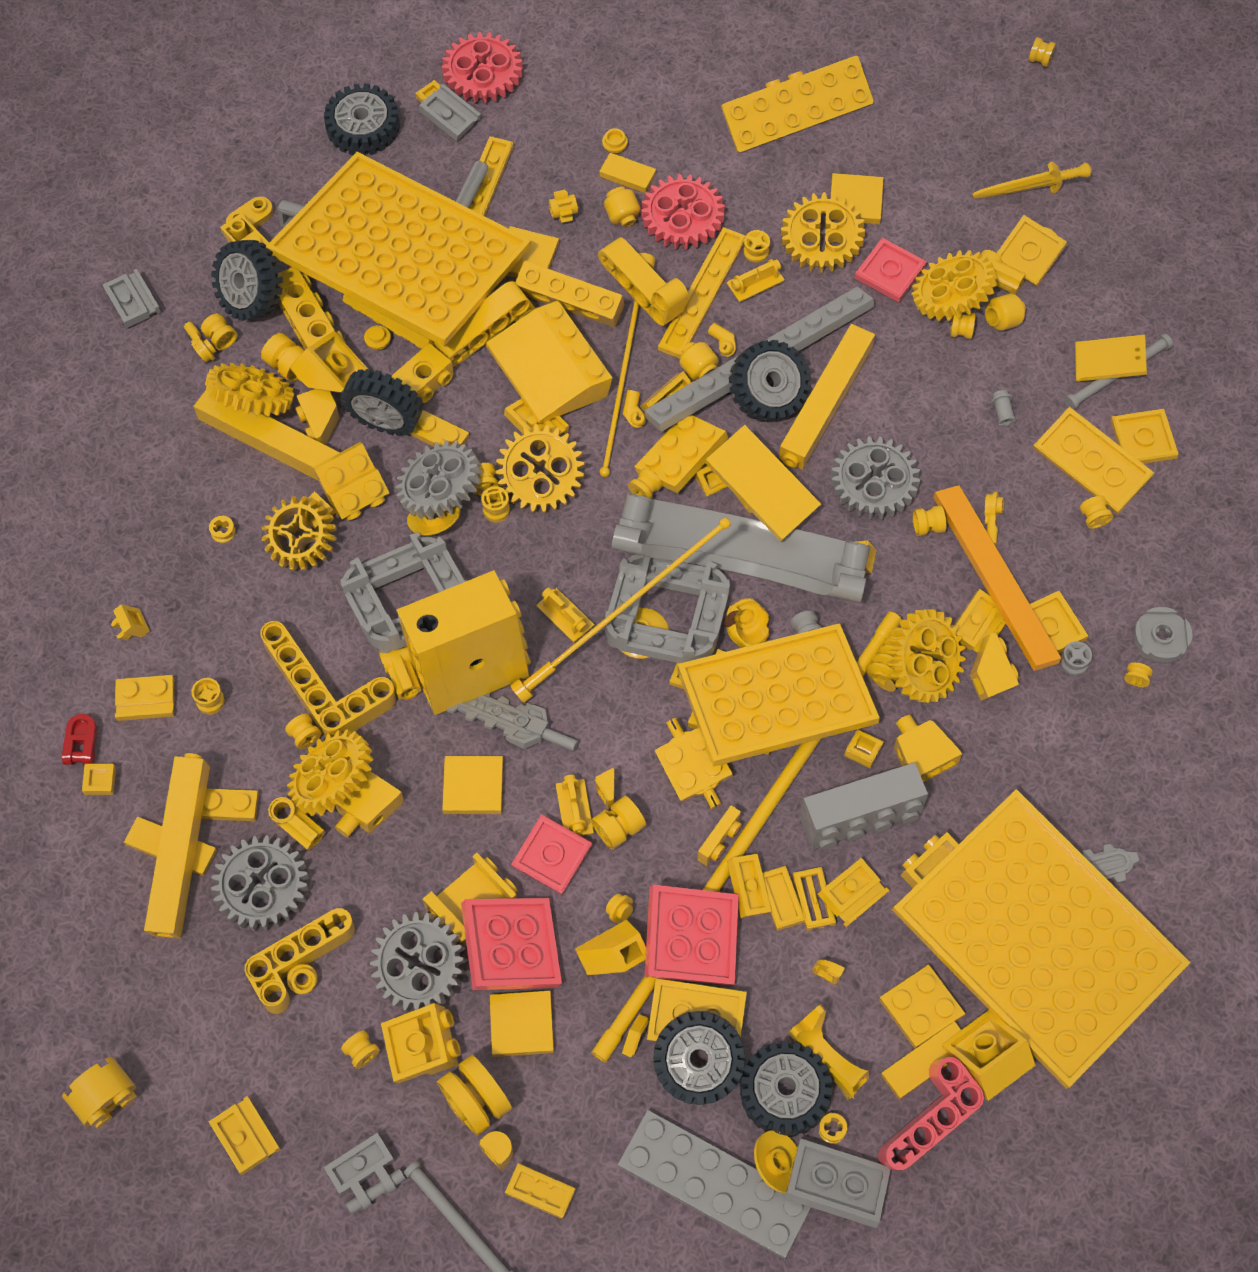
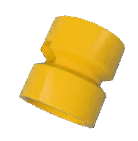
(280, 354)
(620, 821)

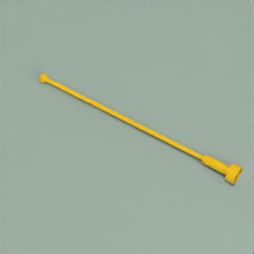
(605, 471)
(523, 689)

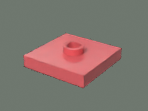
(890, 270)
(551, 854)

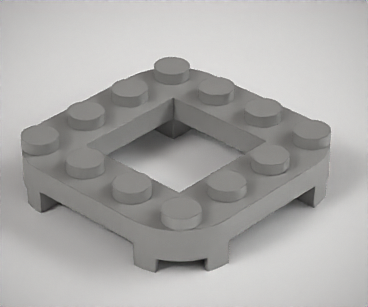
(365, 577)
(661, 643)

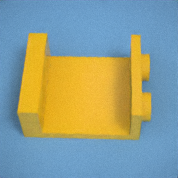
(476, 883)

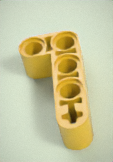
(659, 299)
(490, 318)
(296, 943)

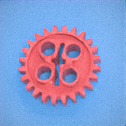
(482, 67)
(679, 205)

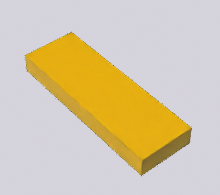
(146, 838)
(914, 1067)

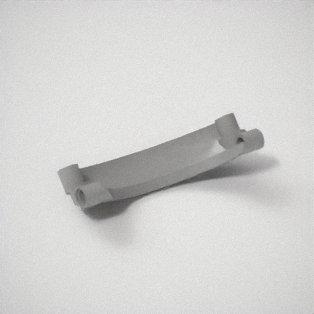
(747, 547)

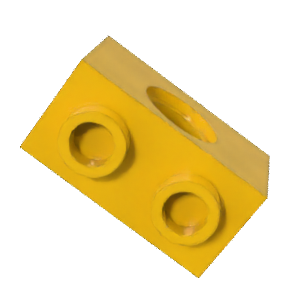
(428, 363)

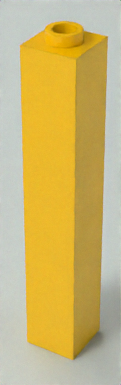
(826, 397)
(264, 434)
(177, 847)

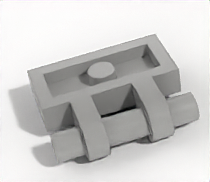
(359, 1165)

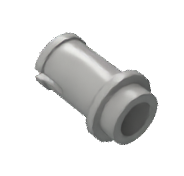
(1002, 403)

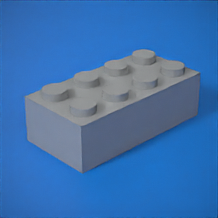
(863, 806)

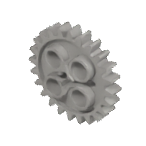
(860, 461)
(438, 480)
(281, 896)
(430, 936)

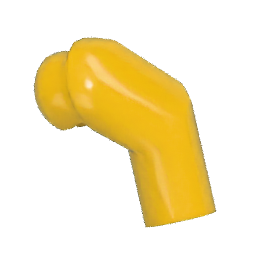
(726, 339)

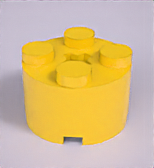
(99, 1093)

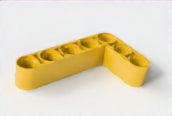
(316, 690)

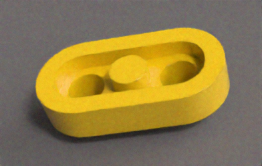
(254, 215)

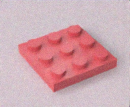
(691, 935)
(511, 943)

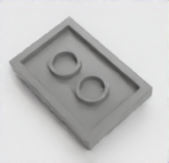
(838, 1183)

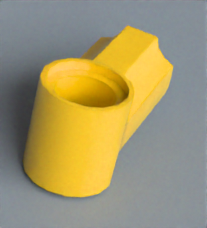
(1007, 276)
(400, 669)
(297, 824)

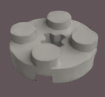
(1155, 648)

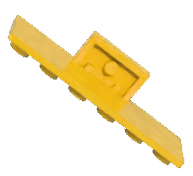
(797, 103)

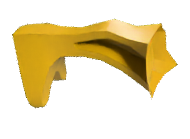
(844, 1074)

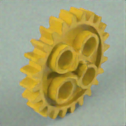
(798, 231)
(954, 285)
(249, 389)
(556, 450)
(917, 672)
(330, 772)

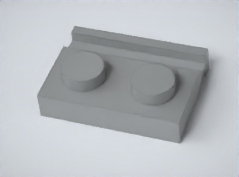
(449, 112)
(131, 298)

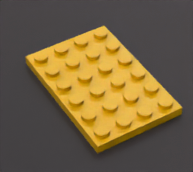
(777, 694)

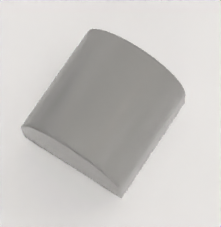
(287, 211)

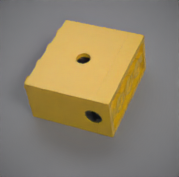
(465, 641)

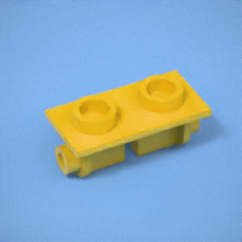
(756, 280)
(564, 614)
(574, 805)

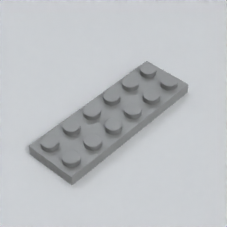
(712, 1184)

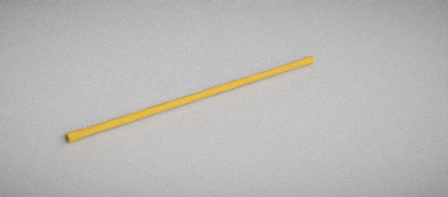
(613, 1035)

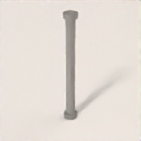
(1073, 400)
(483, 1251)

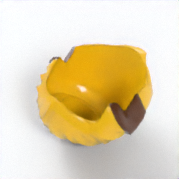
(747, 623)

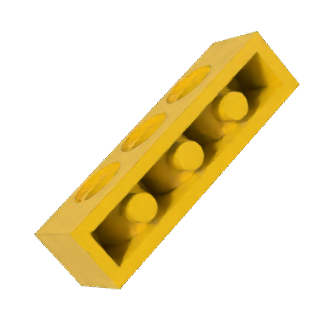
(573, 294)
(307, 304)

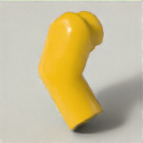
(631, 410)

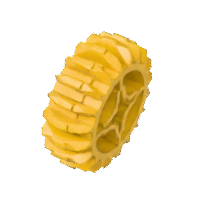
(300, 512)

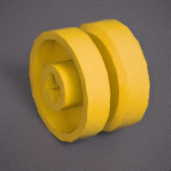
(470, 1098)

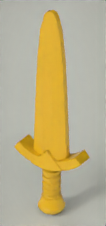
(1051, 178)

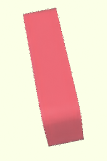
(928, 1121)

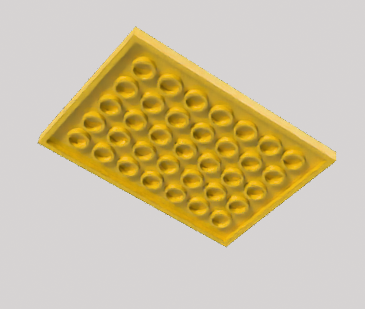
(399, 248)
(1041, 937)

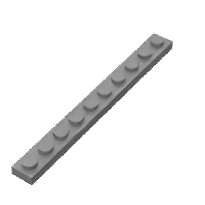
(797, 335)

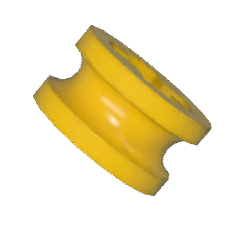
(217, 535)
(1138, 674)
(839, 1134)

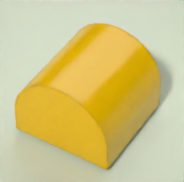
(863, 749)
(497, 1148)

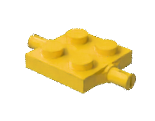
(690, 766)

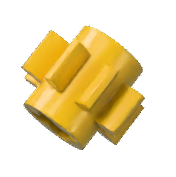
(563, 206)

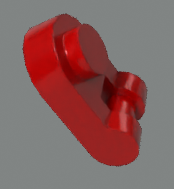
(79, 730)

